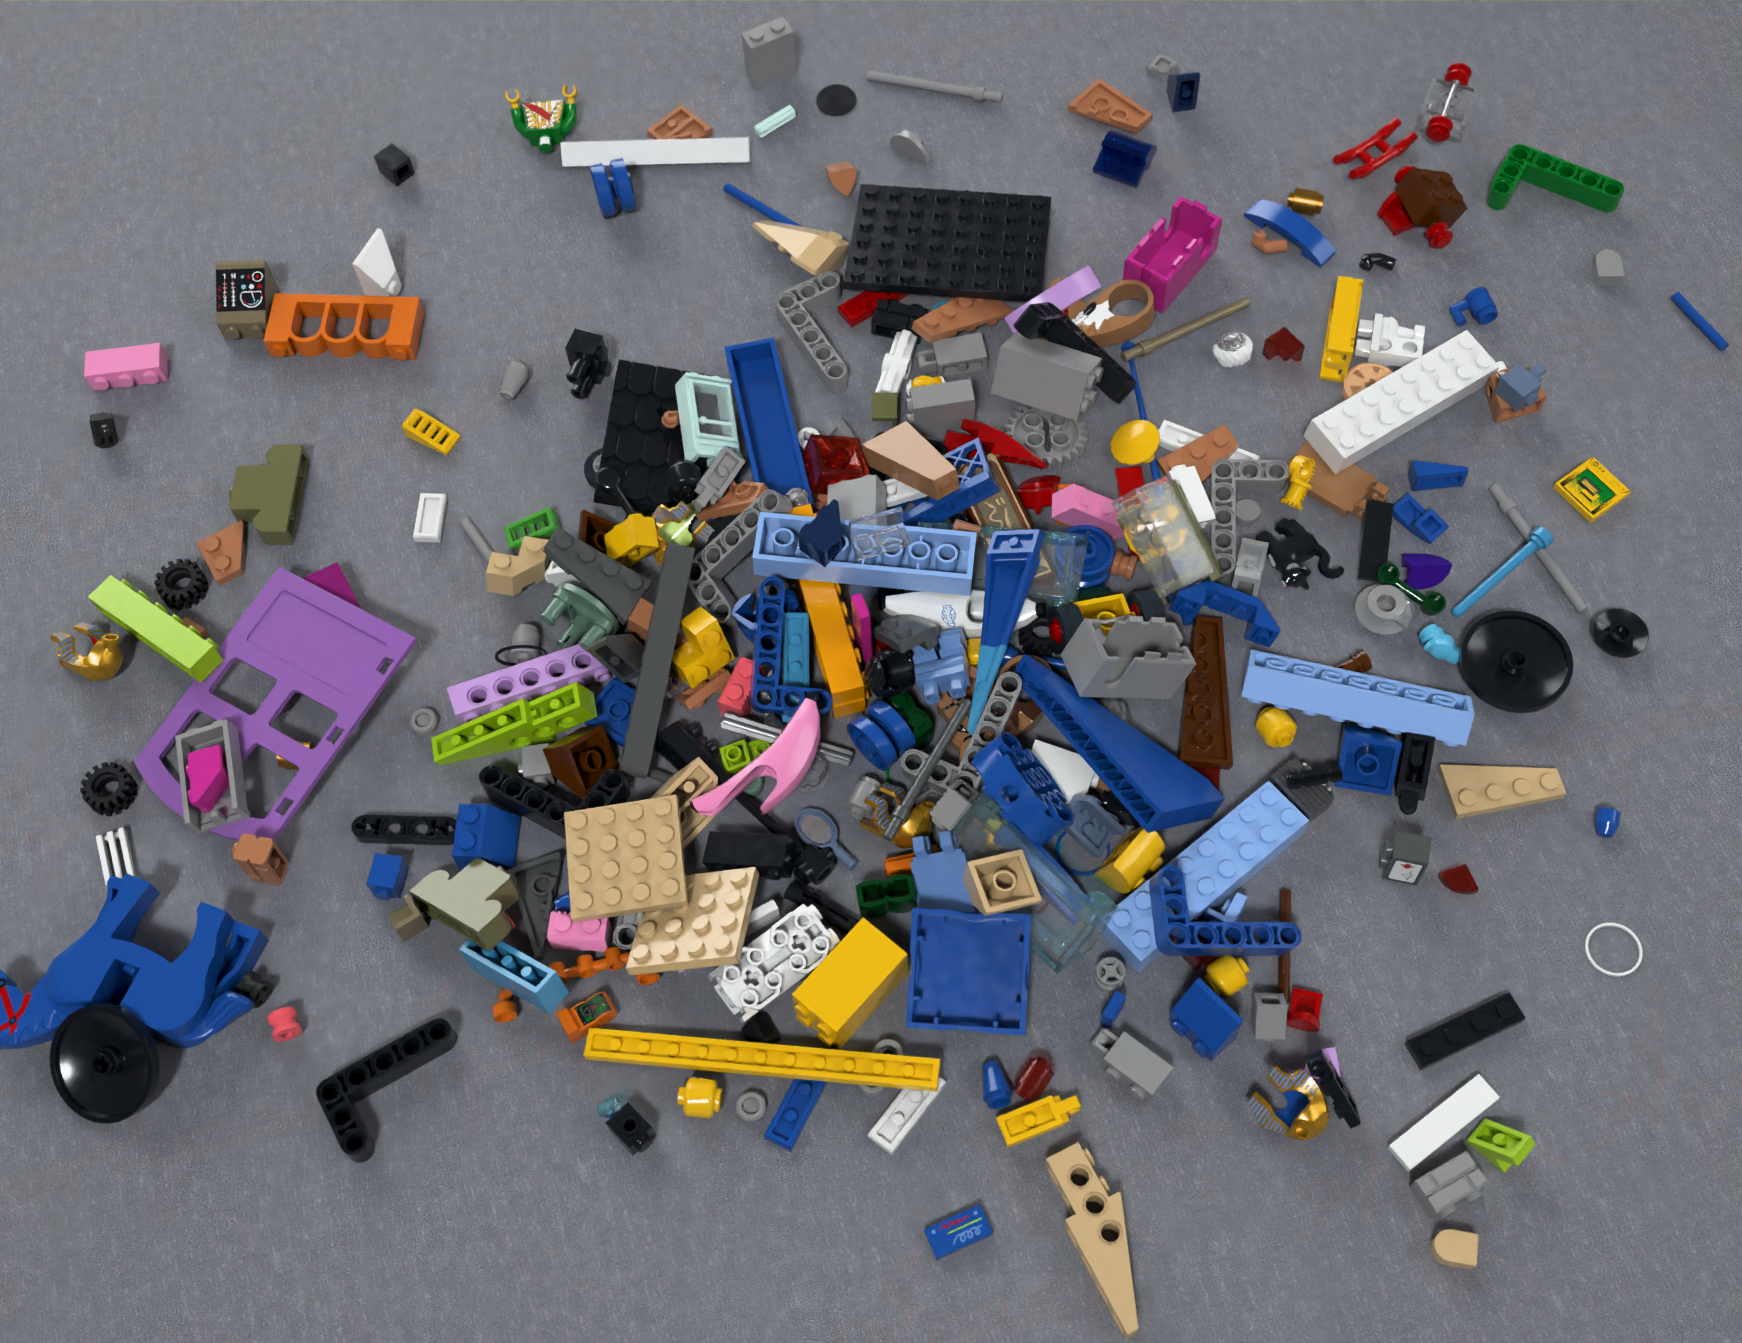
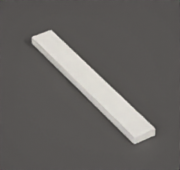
(656, 151)

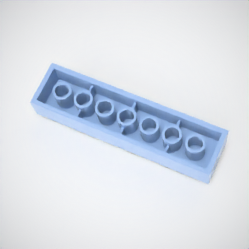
(932, 563)
(1357, 698)
(1211, 869)

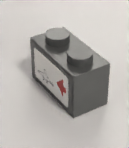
(1405, 857)

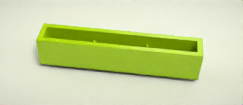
(156, 628)

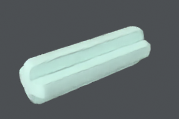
(775, 121)

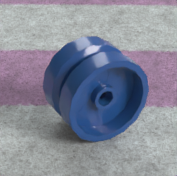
(614, 187)
(1098, 556)
(881, 735)

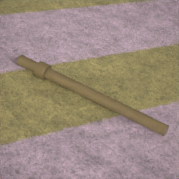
(1146, 346)

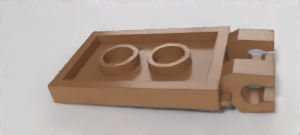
(1344, 490)

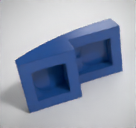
(1421, 523)

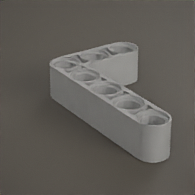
(794, 313)
(1226, 510)
(730, 555)
(987, 723)

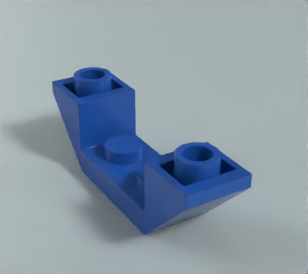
(1260, 625)

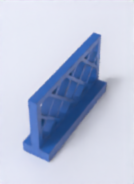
(970, 493)

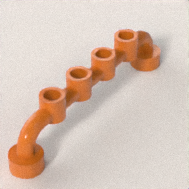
(586, 967)

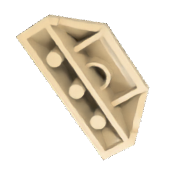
(688, 784)

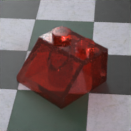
(833, 460)

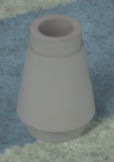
(514, 379)

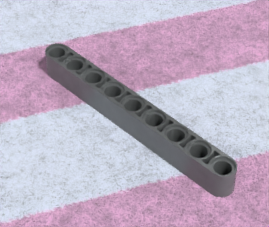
(656, 661)

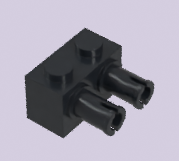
(587, 361)

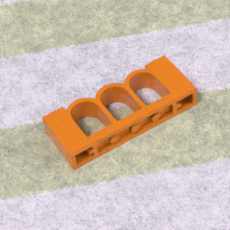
(399, 342)

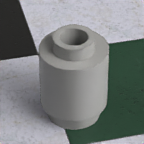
(525, 635)
(855, 802)

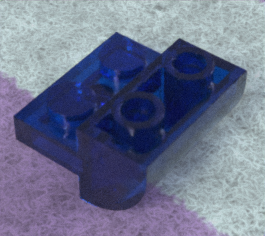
(1124, 158)

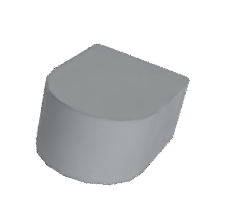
(1607, 268)

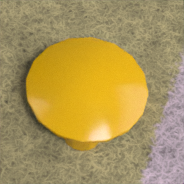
(1135, 442)

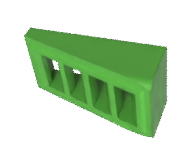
(538, 518)

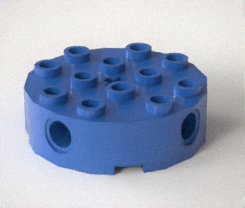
(1022, 788)

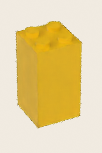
(850, 984)

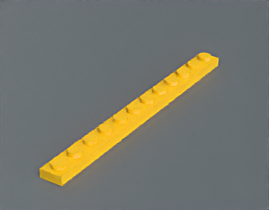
(763, 1059)

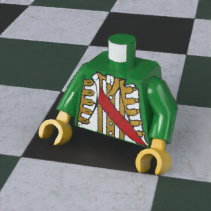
(545, 121)

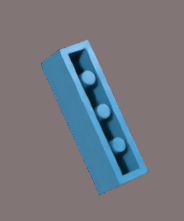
(517, 974)

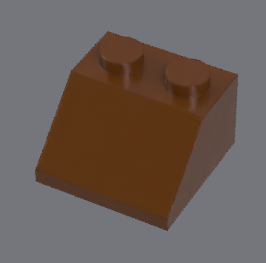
(581, 758)

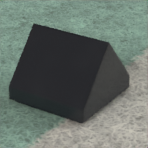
(760, 1030)

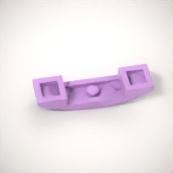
(1061, 294)

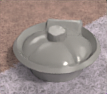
(1384, 609)

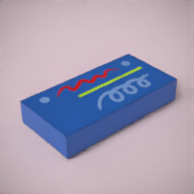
(958, 1232)

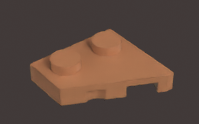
(225, 552)

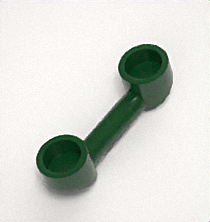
(1430, 605)

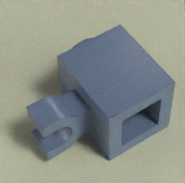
(1520, 387)

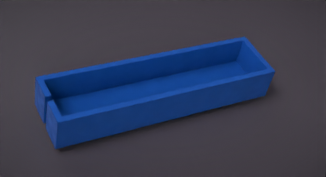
(766, 417)

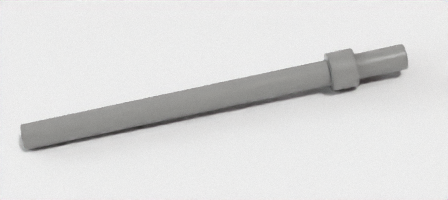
(977, 93)
(1509, 508)

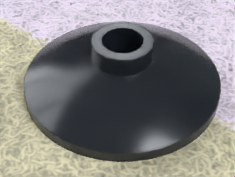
(1626, 626)

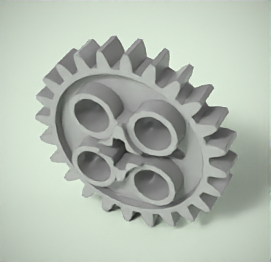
(1065, 436)

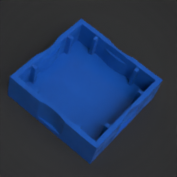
(969, 971)

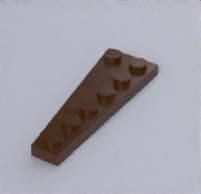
(1205, 712)

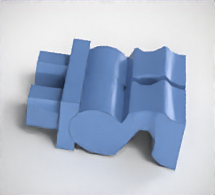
(943, 674)

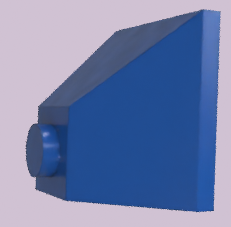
(1367, 759)

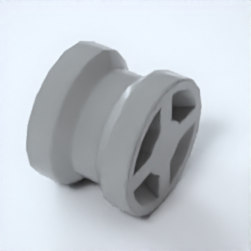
(1109, 968)

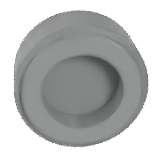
(1247, 512)
(424, 722)
(751, 1107)

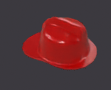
(1038, 491)

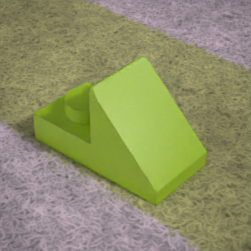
(1501, 1144)

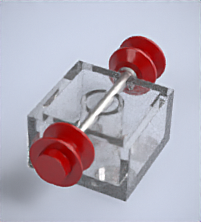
(1447, 105)

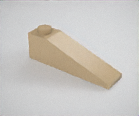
(810, 248)

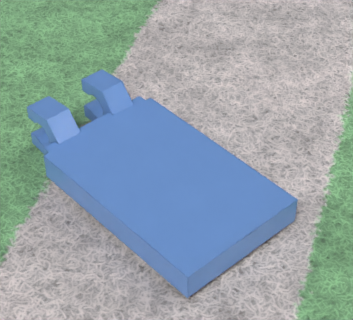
(940, 874)

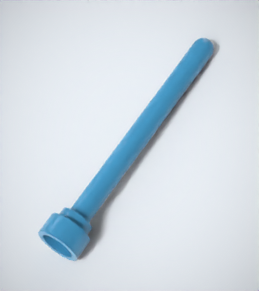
(1538, 540)

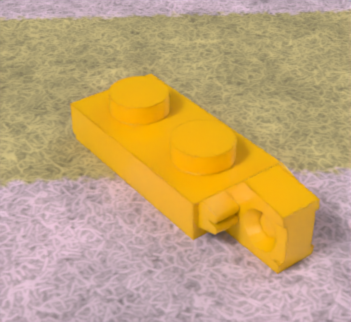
(1036, 1119)

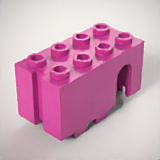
(1174, 258)

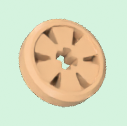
(1362, 376)

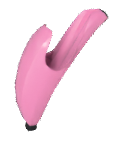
(784, 761)

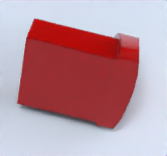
(1395, 215)
(1304, 1010)

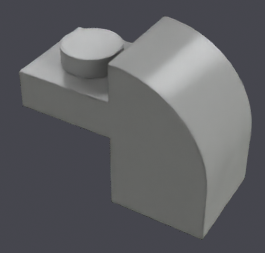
(1249, 566)

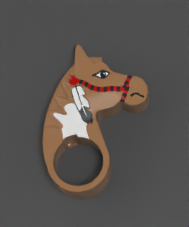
(1098, 321)

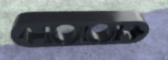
(407, 826)

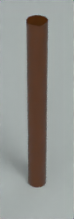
(1284, 960)

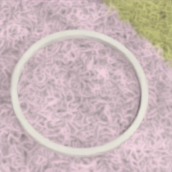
(1625, 929)

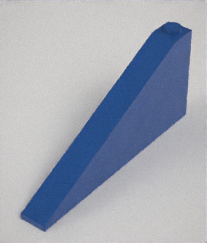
(1139, 772)

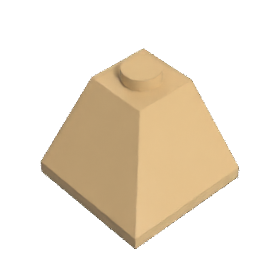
(1000, 883)

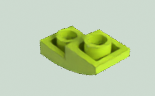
(741, 753)

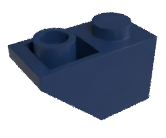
(823, 535)

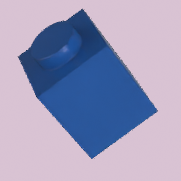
(387, 876)

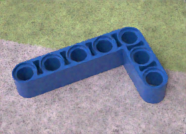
(771, 658)
(1212, 932)

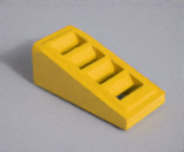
(417, 423)

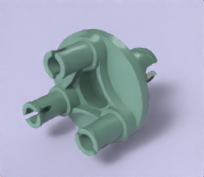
(586, 615)

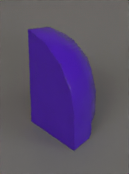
(1425, 570)

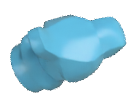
(1439, 644)

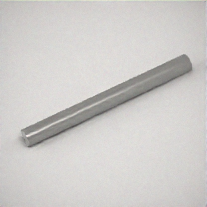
(479, 541)

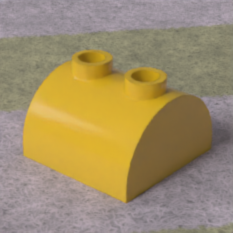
(1131, 860)

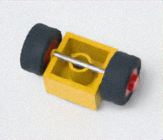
(1066, 619)

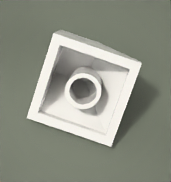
(376, 268)

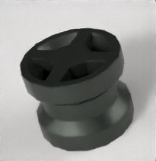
(254, 988)

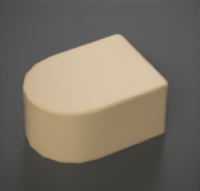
(1455, 1248)

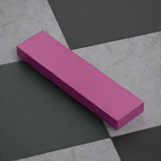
(862, 628)

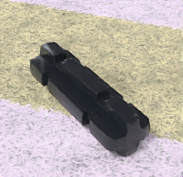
(1314, 777)

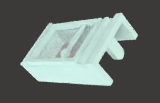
(706, 416)

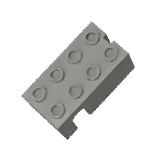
(1129, 661)

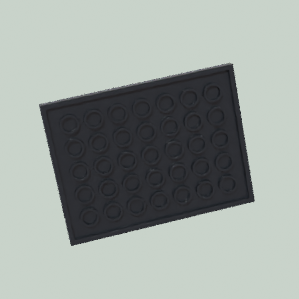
(948, 243)

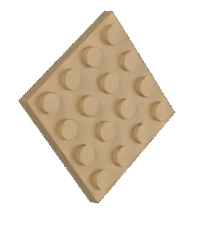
(625, 858)
(698, 934)

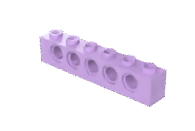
(517, 677)

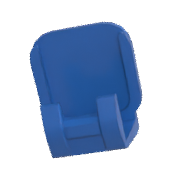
(746, 618)

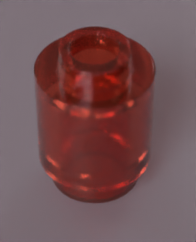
(1033, 1079)

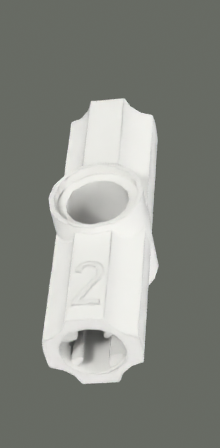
(897, 363)

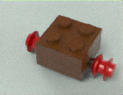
(1430, 201)

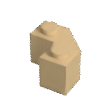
(511, 573)

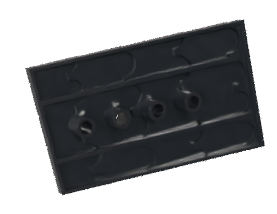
(637, 440)

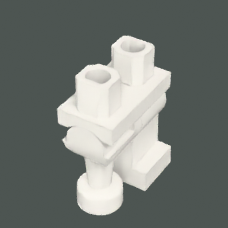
(1389, 342)

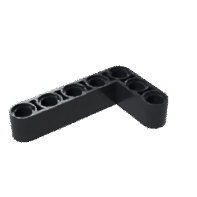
(1050, 322)
(552, 807)
(377, 1079)

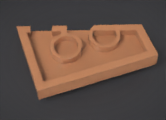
(1202, 453)
(733, 501)

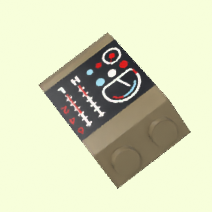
(244, 298)

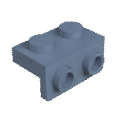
(1092, 824)

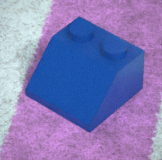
(487, 835)
(1205, 1020)

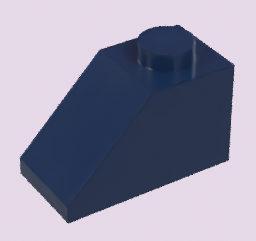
(1183, 90)

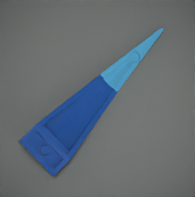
(1009, 574)

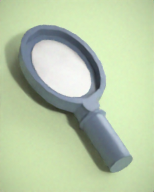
(819, 830)

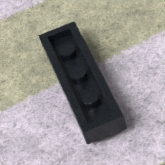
(1464, 1031)

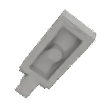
(717, 478)

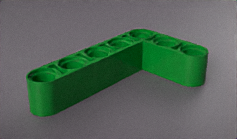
(1555, 176)

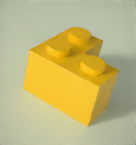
(705, 650)

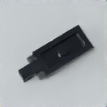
(1333, 1086)

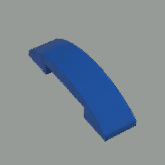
(1293, 227)

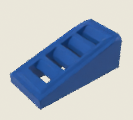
(1435, 475)

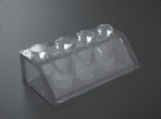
(1163, 537)

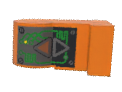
(589, 1014)

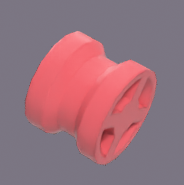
(284, 1024)

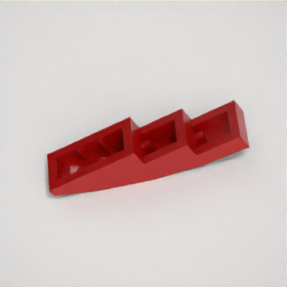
(1003, 445)

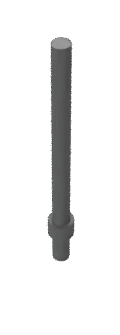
(902, 812)

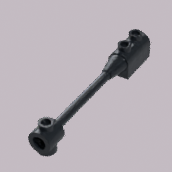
(681, 746)

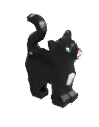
(1297, 548)

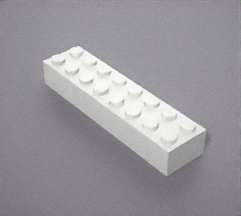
(1400, 401)

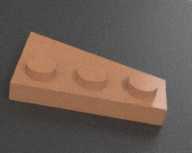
(1110, 107)

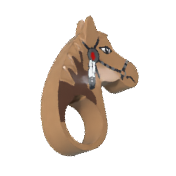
(1022, 721)

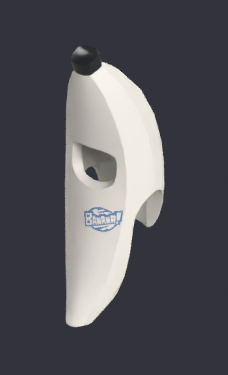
(953, 610)

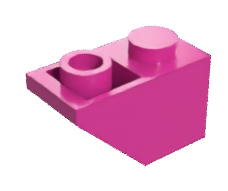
(207, 777)

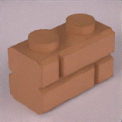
(260, 859)

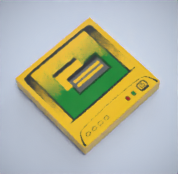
(1591, 489)

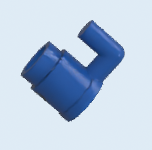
(1480, 305)

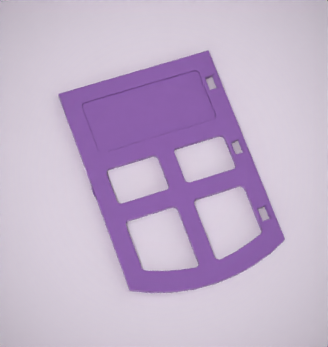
(311, 648)

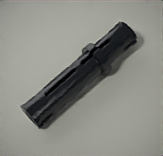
(828, 912)

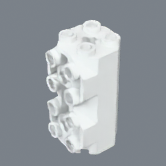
(774, 962)

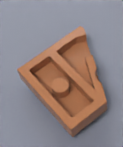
(679, 125)

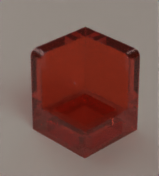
(1283, 344)

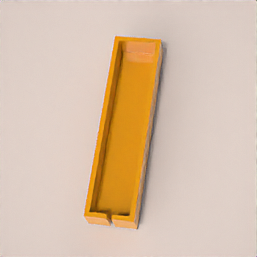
(833, 640)

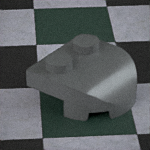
(907, 632)

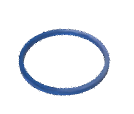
(1067, 868)

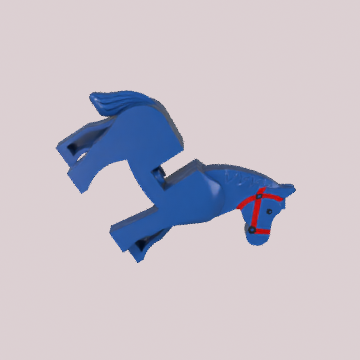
(175, 1000)

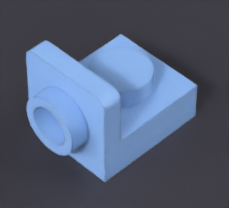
(1230, 912)

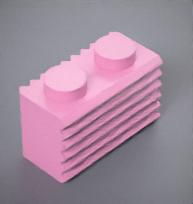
(585, 935)

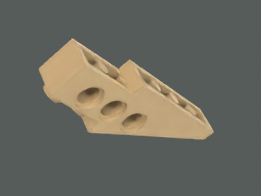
(1105, 1261)

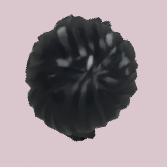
(889, 673)

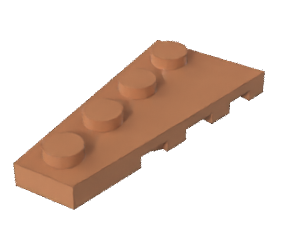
(959, 315)

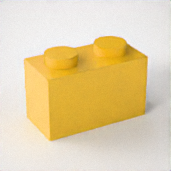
(632, 539)

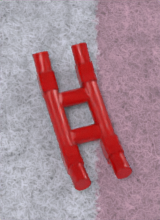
(1376, 140)

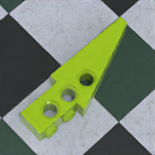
(516, 725)

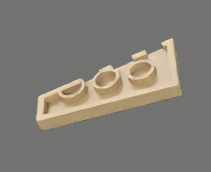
(1497, 788)

